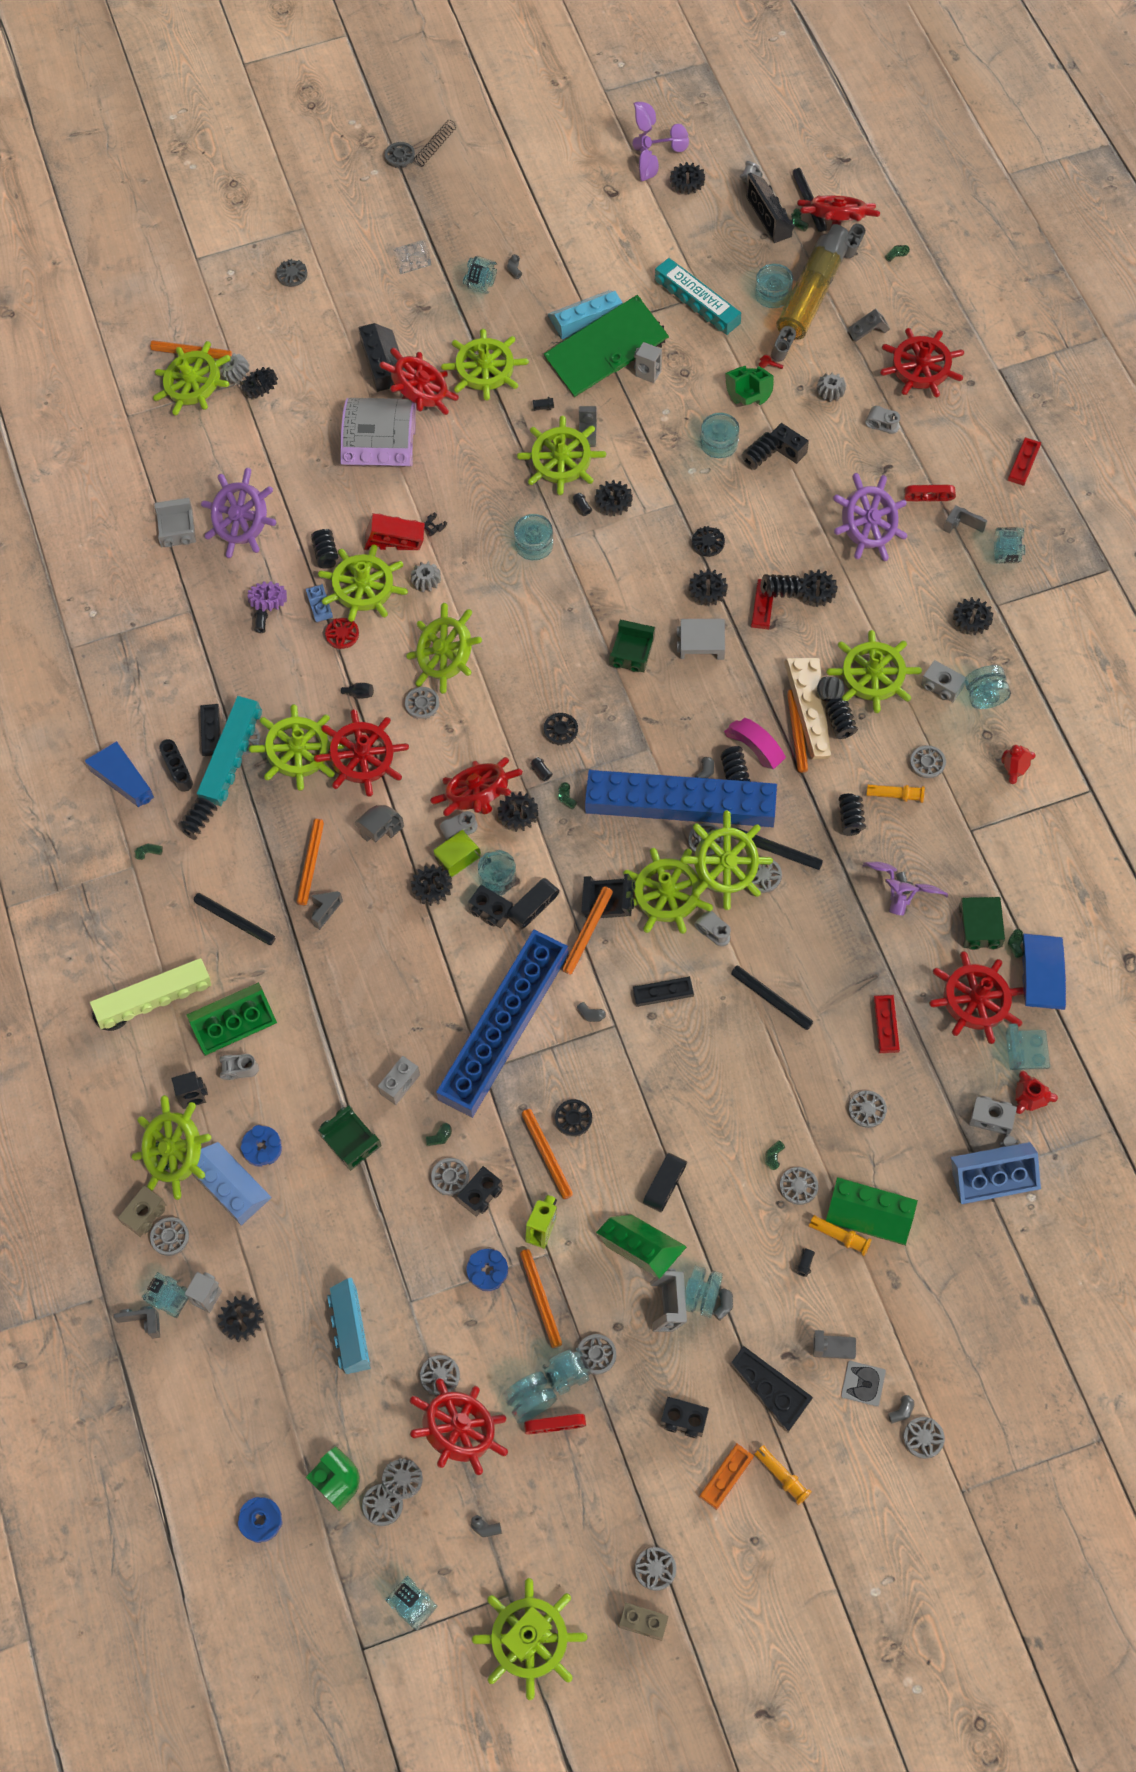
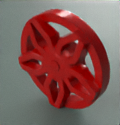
(341, 633)

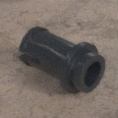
(543, 404)
(579, 500)
(260, 621)
(538, 765)
(805, 1261)

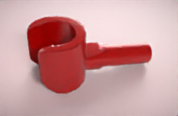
(766, 360)

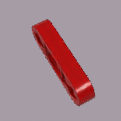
(918, 493)
(554, 1424)

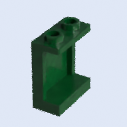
(632, 646)
(982, 922)
(349, 1137)

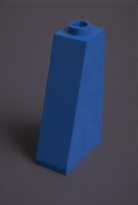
(119, 773)

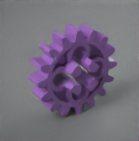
(258, 596)

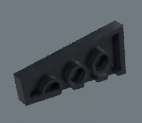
(776, 1391)

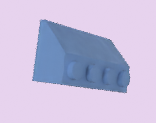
(996, 1172)
(230, 1183)

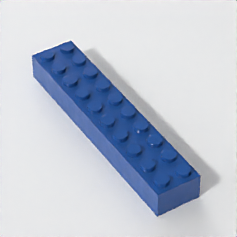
(680, 798)
(502, 1023)

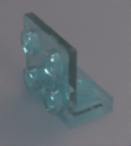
(1027, 1049)

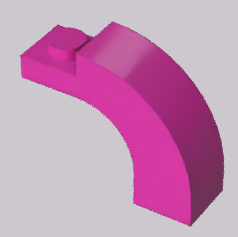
(758, 741)

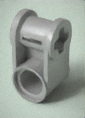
(750, 168)
(882, 418)
(456, 824)
(713, 928)
(234, 1066)

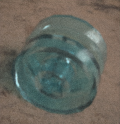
(773, 285)
(719, 435)
(533, 537)
(987, 687)
(703, 1291)
(529, 1397)

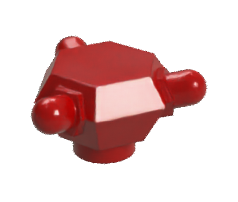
(1017, 761)
(1032, 1094)

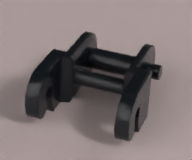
(440, 527)

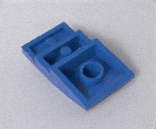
(1044, 971)

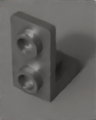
(867, 324)
(588, 417)
(964, 516)
(151, 1325)
(833, 1346)

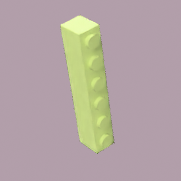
(151, 994)

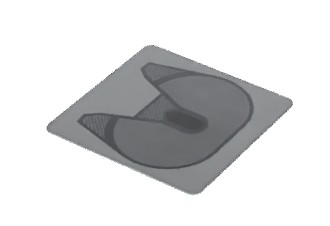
(863, 1383)

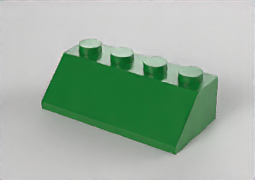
(231, 1018)
(871, 1211)
(640, 1243)

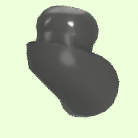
(513, 266)
(708, 768)
(901, 876)
(591, 1015)
(726, 1304)
(904, 1411)
(483, 1528)

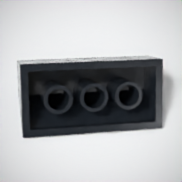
(768, 208)
(377, 343)

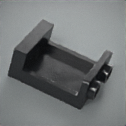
(620, 902)

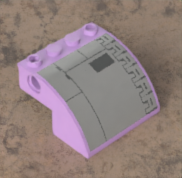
(378, 432)

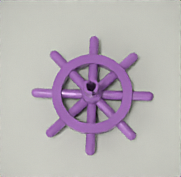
(238, 513)
(870, 517)

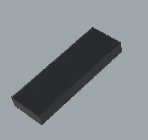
(209, 728)
(663, 991)

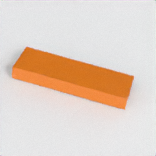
(726, 1476)

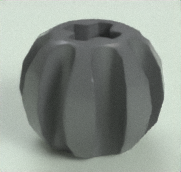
(830, 688)

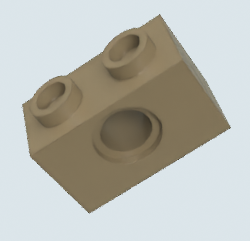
(143, 1200)
(643, 1621)

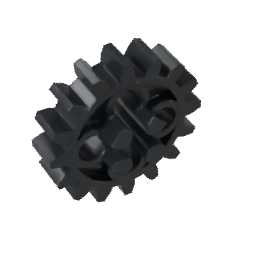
(696, 178)
(266, 377)
(620, 494)
(715, 593)
(824, 594)
(982, 612)
(515, 820)
(436, 894)
(251, 1323)

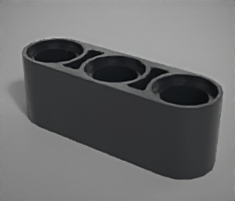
(172, 758)
(533, 903)
(664, 1182)

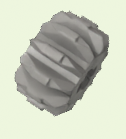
(235, 368)
(831, 387)
(425, 576)

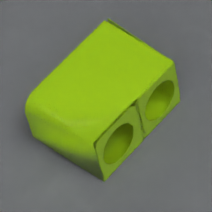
(457, 853)

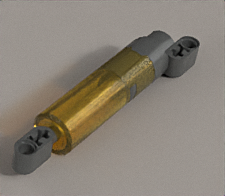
(814, 284)

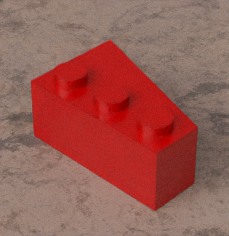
(394, 532)

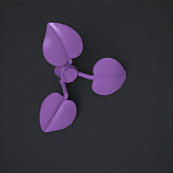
(645, 117)
(899, 900)

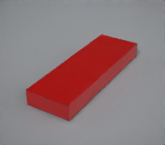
(1024, 461)
(762, 609)
(886, 1024)

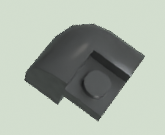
(378, 822)

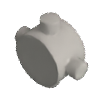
(1008, 1141)

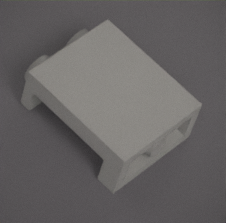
(175, 522)
(702, 637)
(673, 1301)

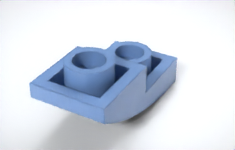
(315, 596)

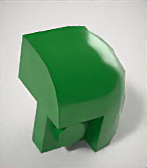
(749, 385)
(335, 1478)

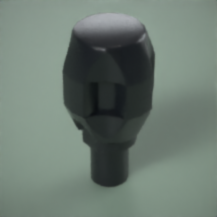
(359, 690)

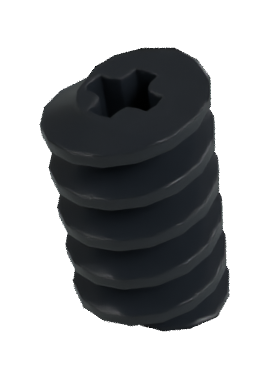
(760, 450)
(324, 548)
(781, 585)
(841, 718)
(734, 764)
(851, 814)
(196, 816)

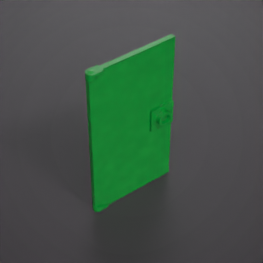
(605, 345)

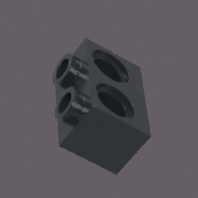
(790, 443)
(493, 903)
(189, 1089)
(476, 1189)
(686, 1411)

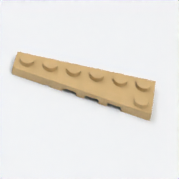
(804, 677)

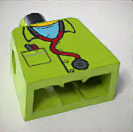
(541, 1222)

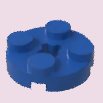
(253, 1138)
(496, 1277)
(247, 1517)

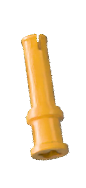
(905, 793)
(850, 1239)
(789, 1481)

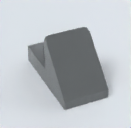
(327, 906)

